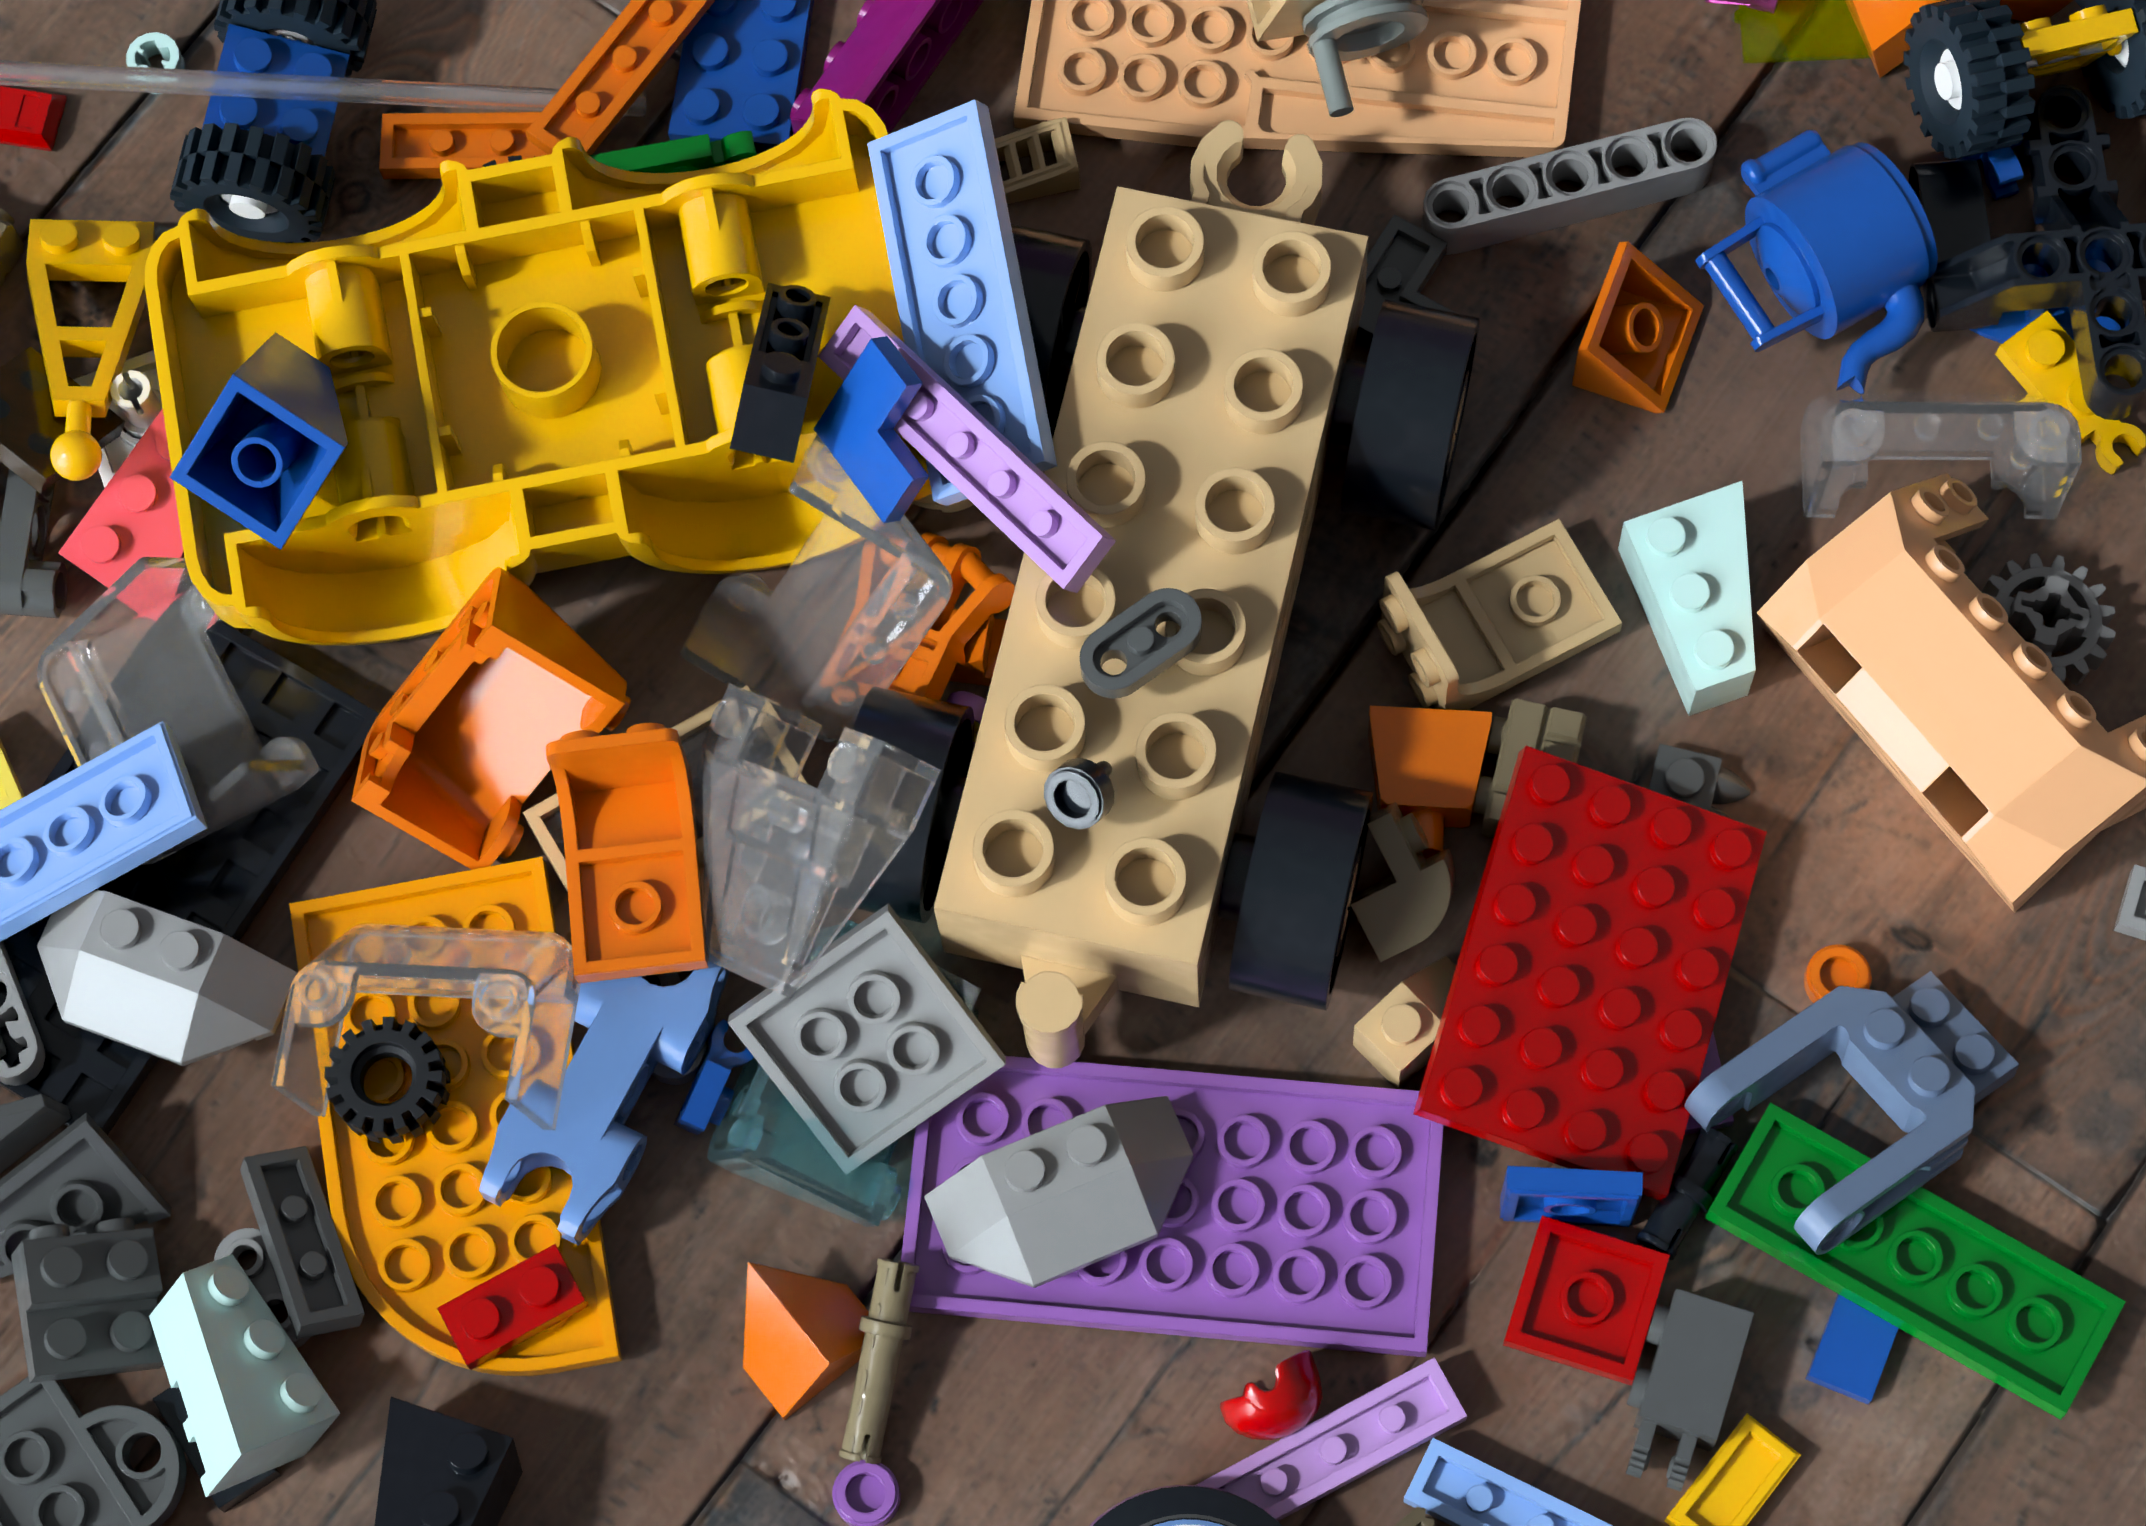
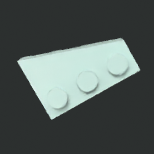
(1696, 593)
(239, 1376)

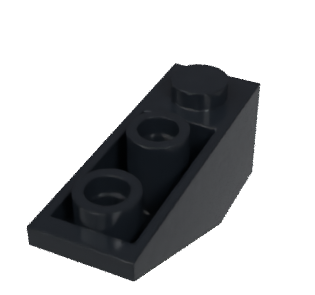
(780, 372)

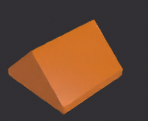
(1636, 333)

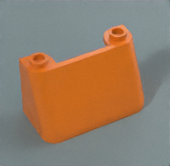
(475, 719)

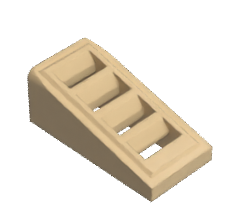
(1042, 180)

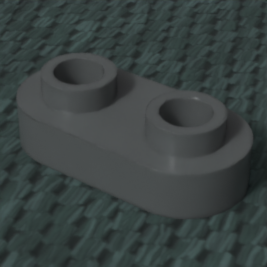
(1137, 643)

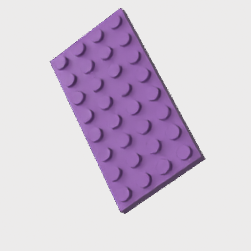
(1289, 1227)

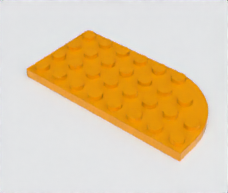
(415, 1207)

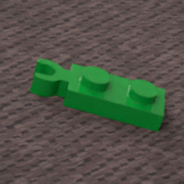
(682, 154)

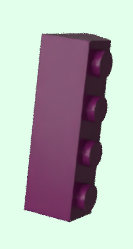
(889, 55)

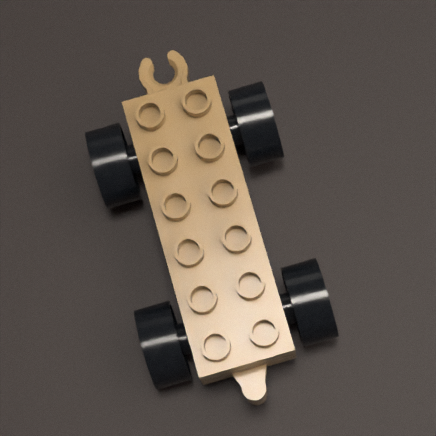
(1198, 435)

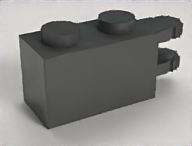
(1688, 1379)

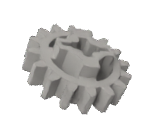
(2067, 607)

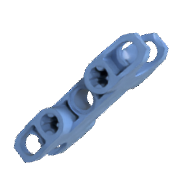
(627, 1036)

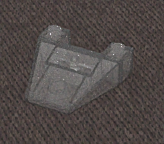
(789, 856)

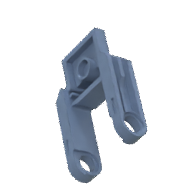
(1910, 1053)

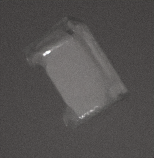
(2025, 437)

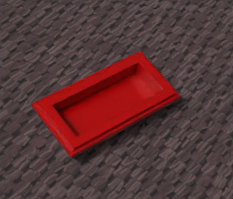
(30, 117)

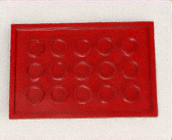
(1591, 971)

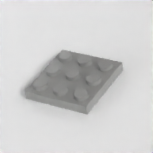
(868, 1040)

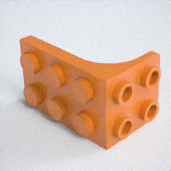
(629, 852)

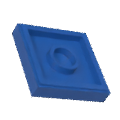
(1571, 1195)

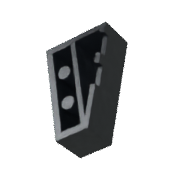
(443, 1470)

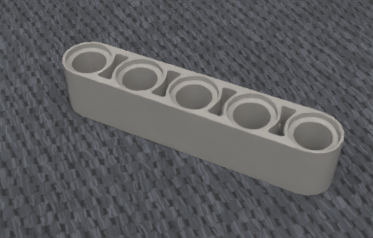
(1586, 164)

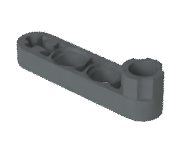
(27, 581)

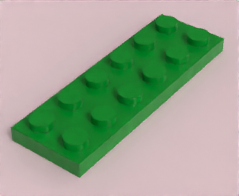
(1923, 1267)

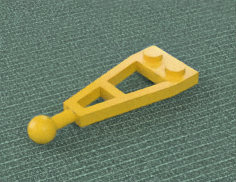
(85, 253)

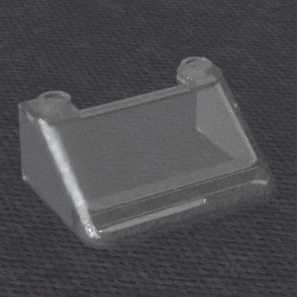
(839, 614)
(148, 660)

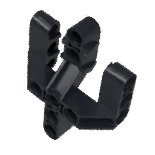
(2081, 222)

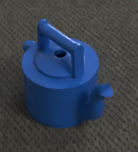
(1835, 247)

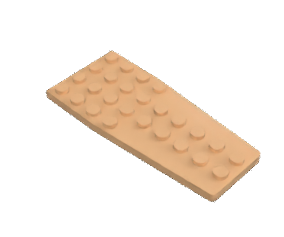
(1171, 70)

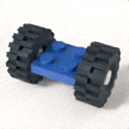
(264, 159)

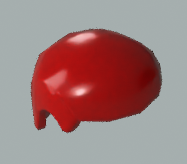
(1280, 1410)

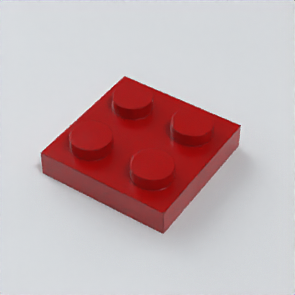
(1586, 1300)

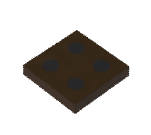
(30, 424)

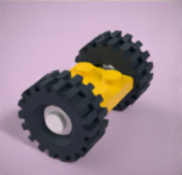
(1977, 67)

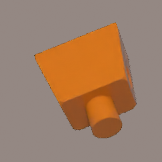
(1428, 764)

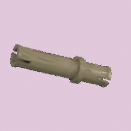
(879, 1360)

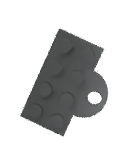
(78, 1466)

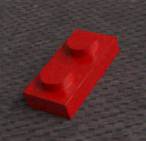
(512, 1307)

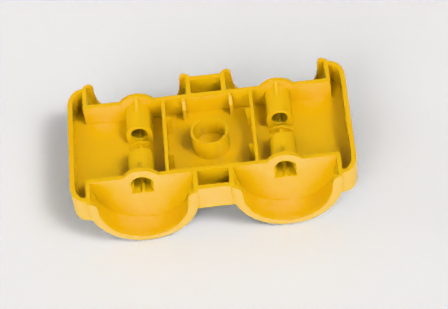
(522, 375)

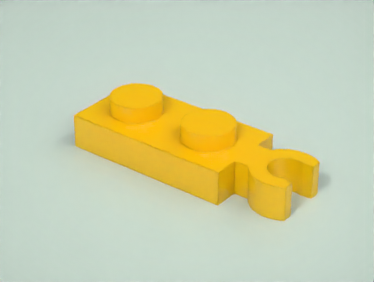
(2047, 366)

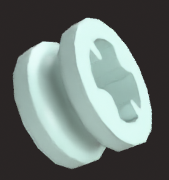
(153, 44)

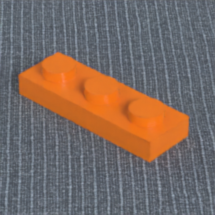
(419, 142)

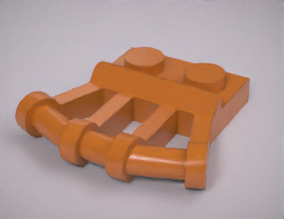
(943, 645)

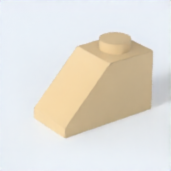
(1404, 1024)

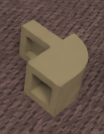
(1417, 895)

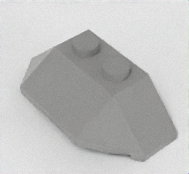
(159, 979)
(1066, 1193)

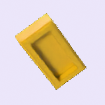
(1736, 1479)

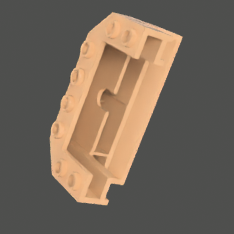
(1955, 692)

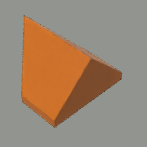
(798, 1334)

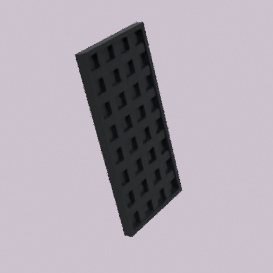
(210, 883)

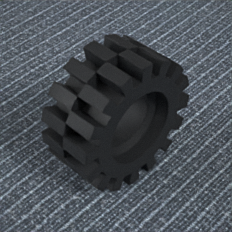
(370, 1046)

